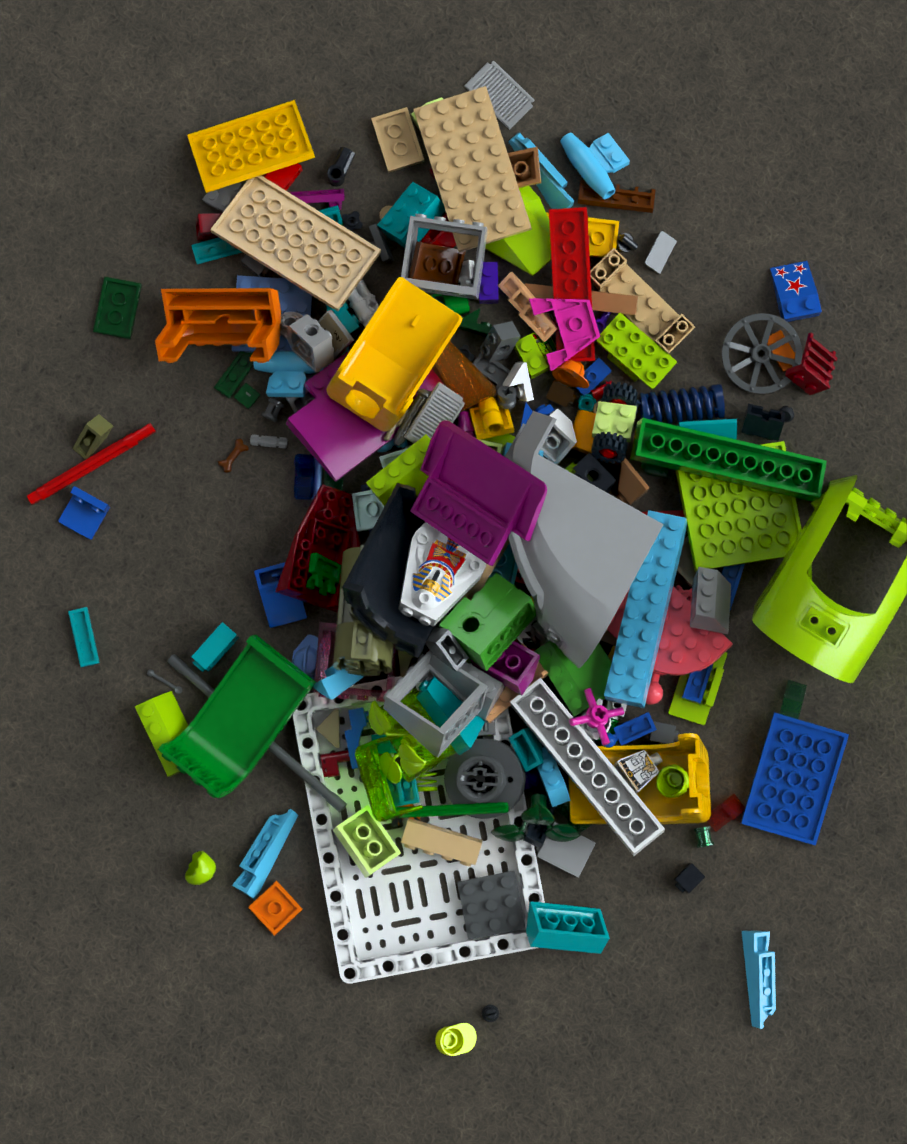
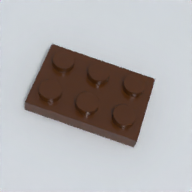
(436, 263)

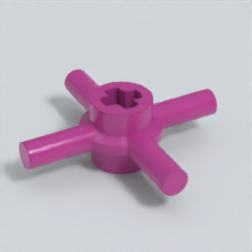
(596, 716)

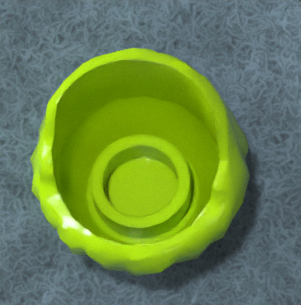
(672, 781)
(200, 869)

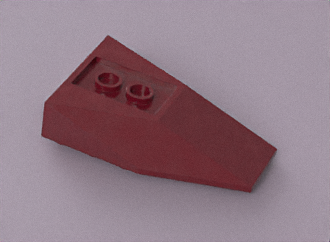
(325, 530)

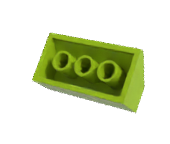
(402, 470)
(163, 723)

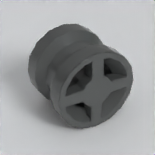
(506, 397)

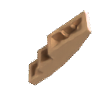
(519, 298)

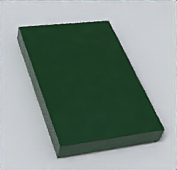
(117, 308)

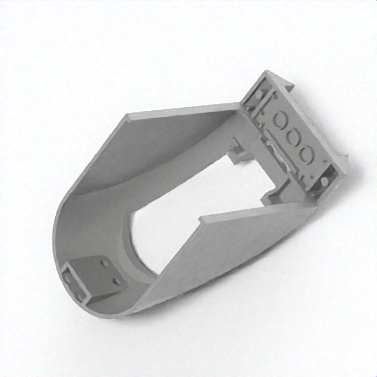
(580, 549)

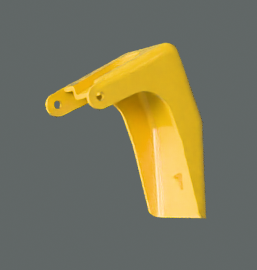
(393, 355)
(691, 807)

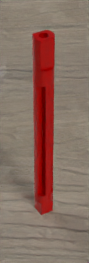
(90, 464)

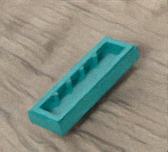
(84, 637)

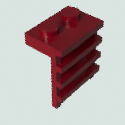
(809, 374)

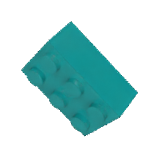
(413, 201)

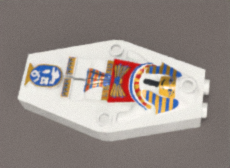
(436, 575)

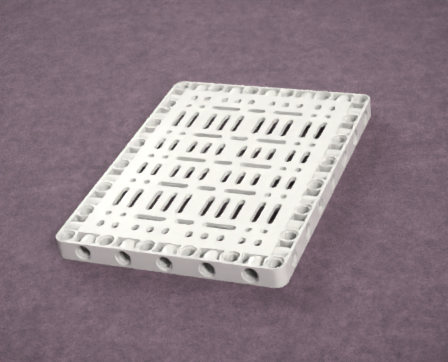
(339, 874)

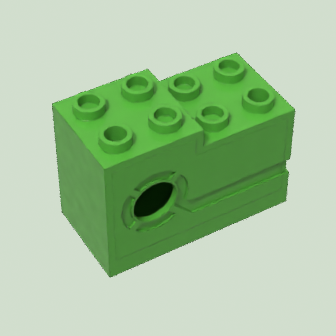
(490, 620)

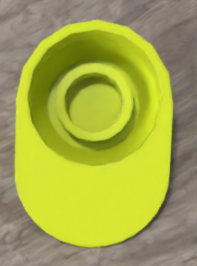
(456, 1039)

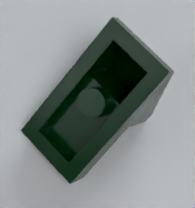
(470, 324)

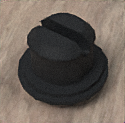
(789, 414)
(490, 1013)

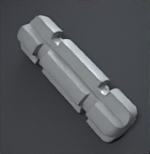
(268, 441)

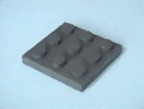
(491, 905)

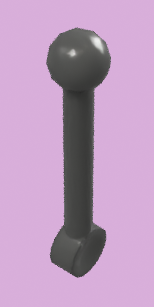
(178, 689)

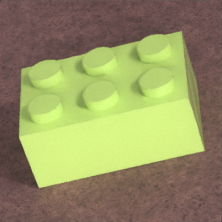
(366, 841)

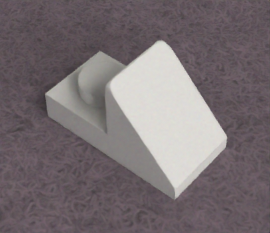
(520, 377)

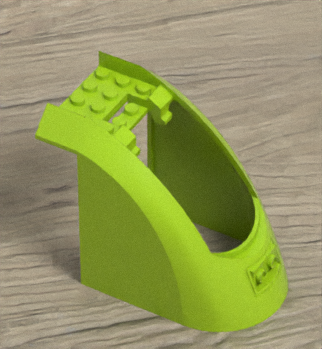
(793, 598)

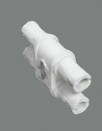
(363, 303)

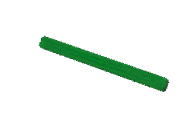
(458, 809)

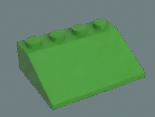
(572, 680)

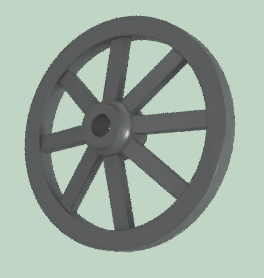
(744, 322)

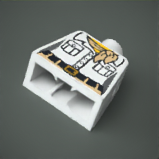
(638, 769)

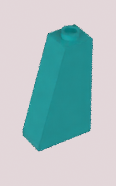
(440, 705)

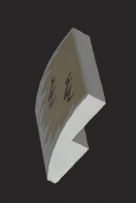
(339, 333)

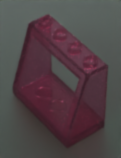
(324, 640)

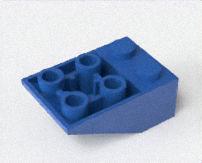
(278, 607)

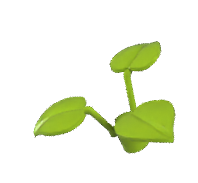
(409, 761)

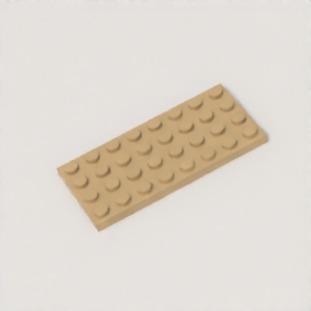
(472, 166)
(296, 241)

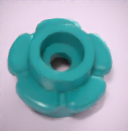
(587, 398)

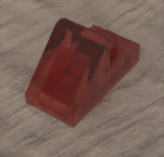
(725, 812)

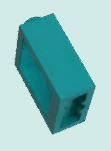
(214, 647)

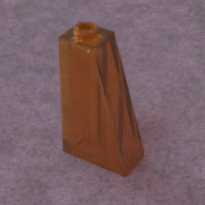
(463, 377)

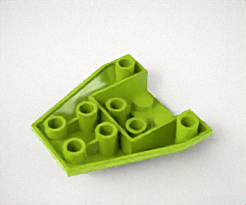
(531, 248)

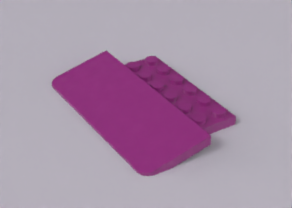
(476, 493)

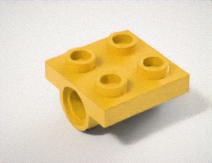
(490, 419)

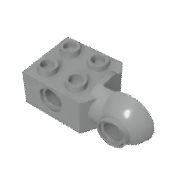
(307, 339)

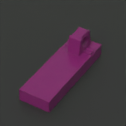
(332, 196)

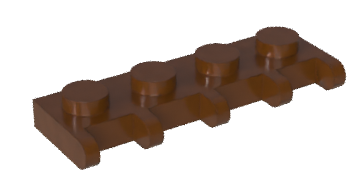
(620, 199)

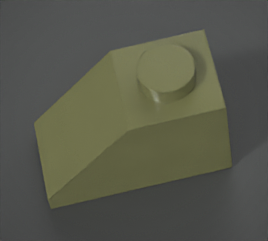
(92, 436)

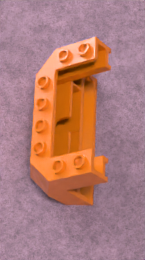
(218, 319)

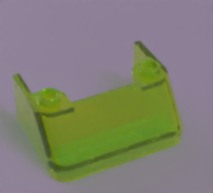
(376, 782)

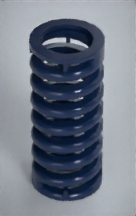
(678, 398)

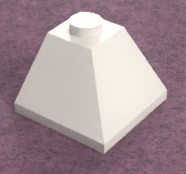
(560, 438)

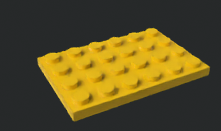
(250, 146)

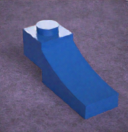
(358, 722)

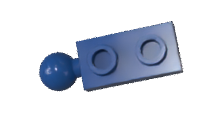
(631, 730)

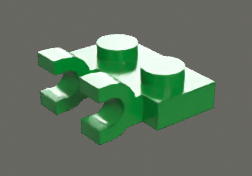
(325, 569)

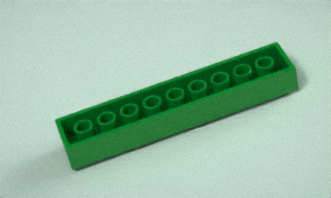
(728, 459)

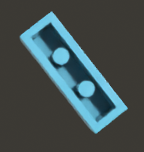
(552, 780)

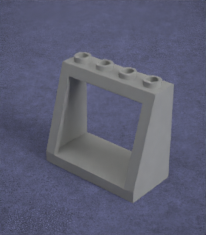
(456, 226)
(460, 683)

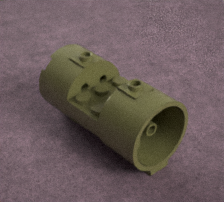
(355, 646)

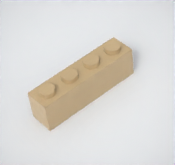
(441, 841)

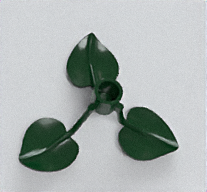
(537, 815)

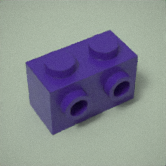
(489, 284)

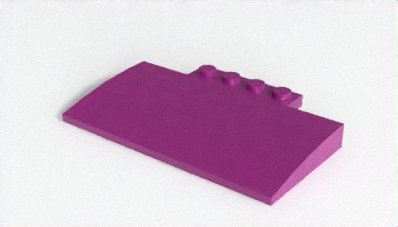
(333, 432)

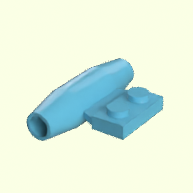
(596, 161)
(287, 375)

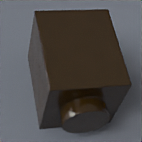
(561, 393)

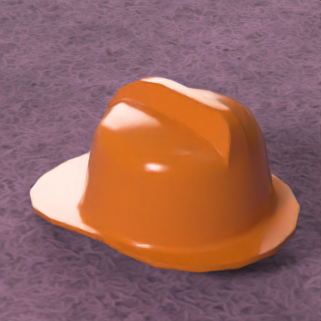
(571, 374)

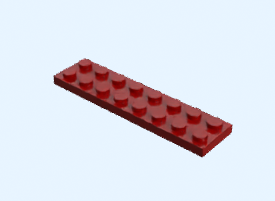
(571, 264)

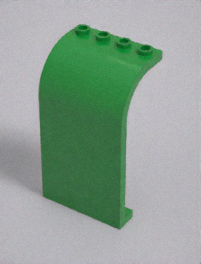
(239, 719)

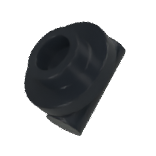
(626, 243)

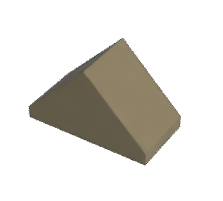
(331, 728)

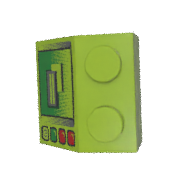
(532, 351)

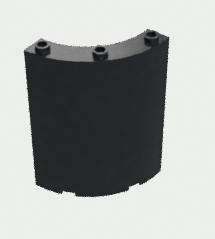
(379, 573)

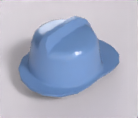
(306, 654)

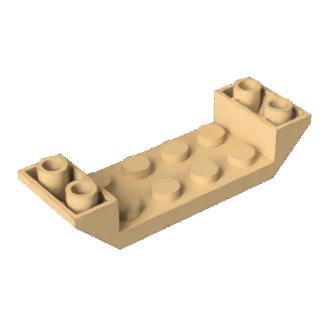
(653, 313)

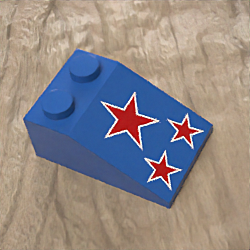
(795, 291)

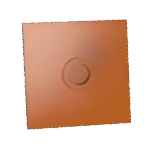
(275, 908)

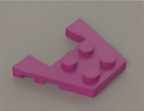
(575, 325)

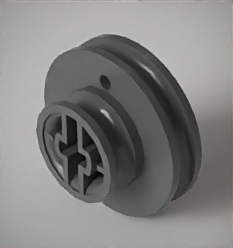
(502, 764)

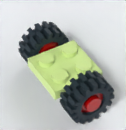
(614, 422)

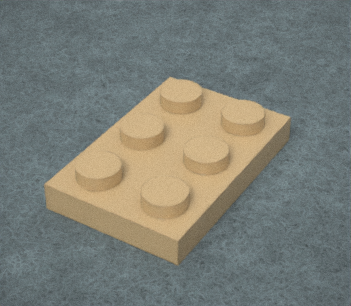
(397, 139)

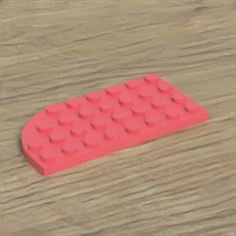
(681, 646)

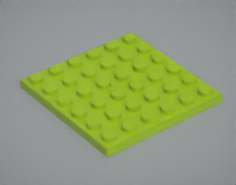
(736, 522)

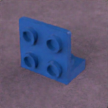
(84, 513)

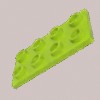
(635, 352)
(693, 711)

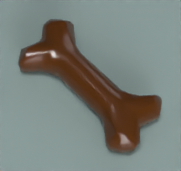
(239, 447)

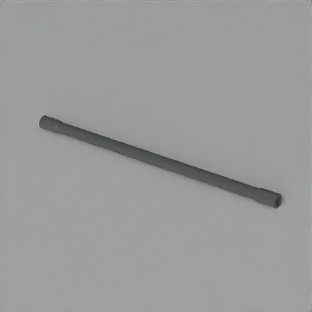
(332, 798)

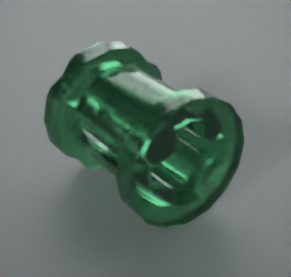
(703, 836)

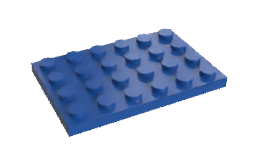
(794, 778)

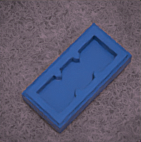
(594, 375)

